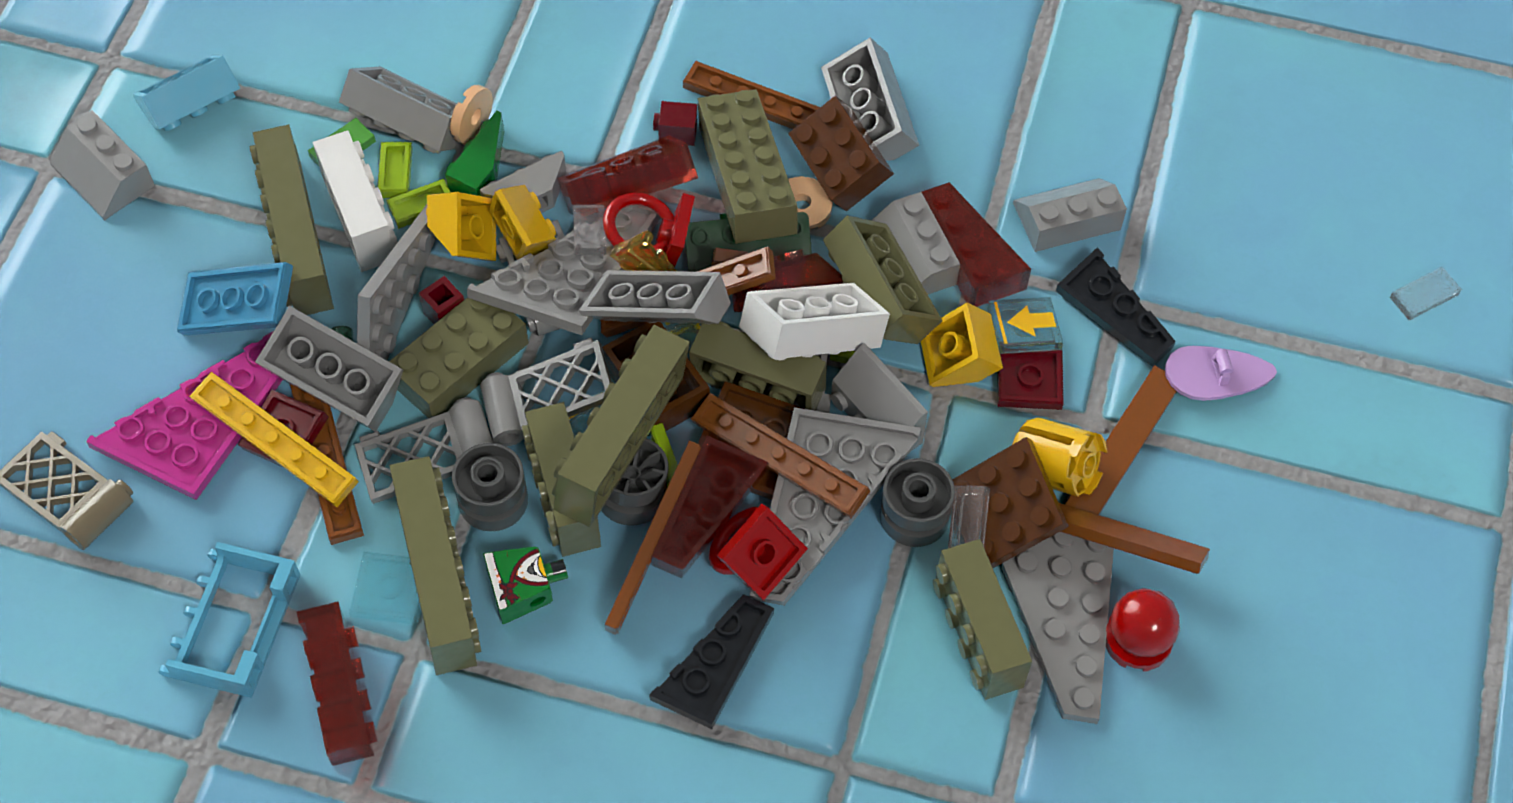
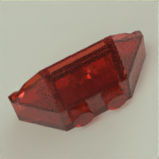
(794, 272)

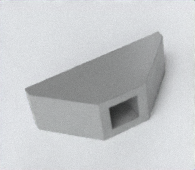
(538, 177)

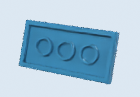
(235, 299)

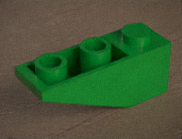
(479, 159)

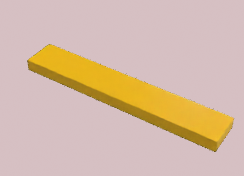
(274, 439)

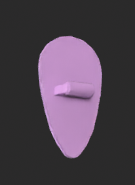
(1216, 372)

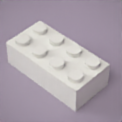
(356, 199)
(813, 320)

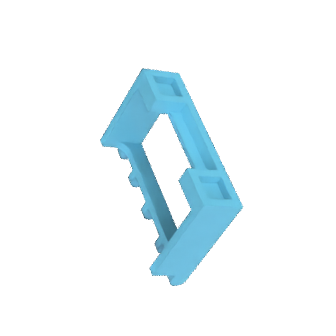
(253, 661)

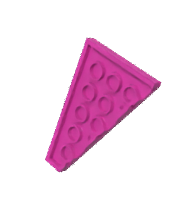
(180, 439)

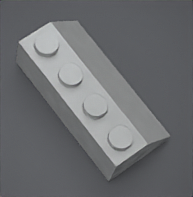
(869, 86)
(400, 106)
(658, 297)
(331, 368)

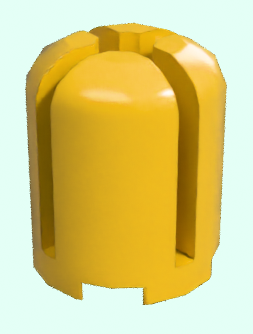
(1066, 453)

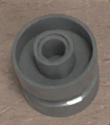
(490, 486)
(640, 487)
(916, 502)

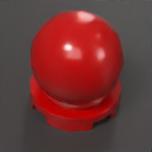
(1142, 629)

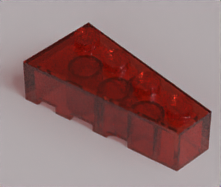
(639, 170)
(986, 261)
(709, 498)
(337, 683)

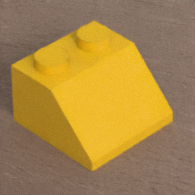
(521, 221)
(463, 224)
(961, 348)

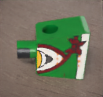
(522, 580)

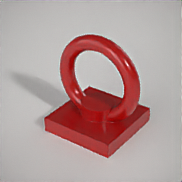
(672, 229)
(758, 551)

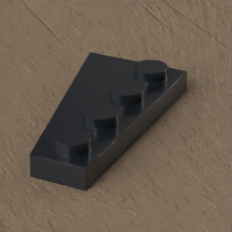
(1106, 300)
(711, 671)

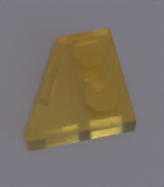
(640, 255)

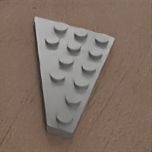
(556, 281)
(391, 288)
(852, 445)
(1065, 605)

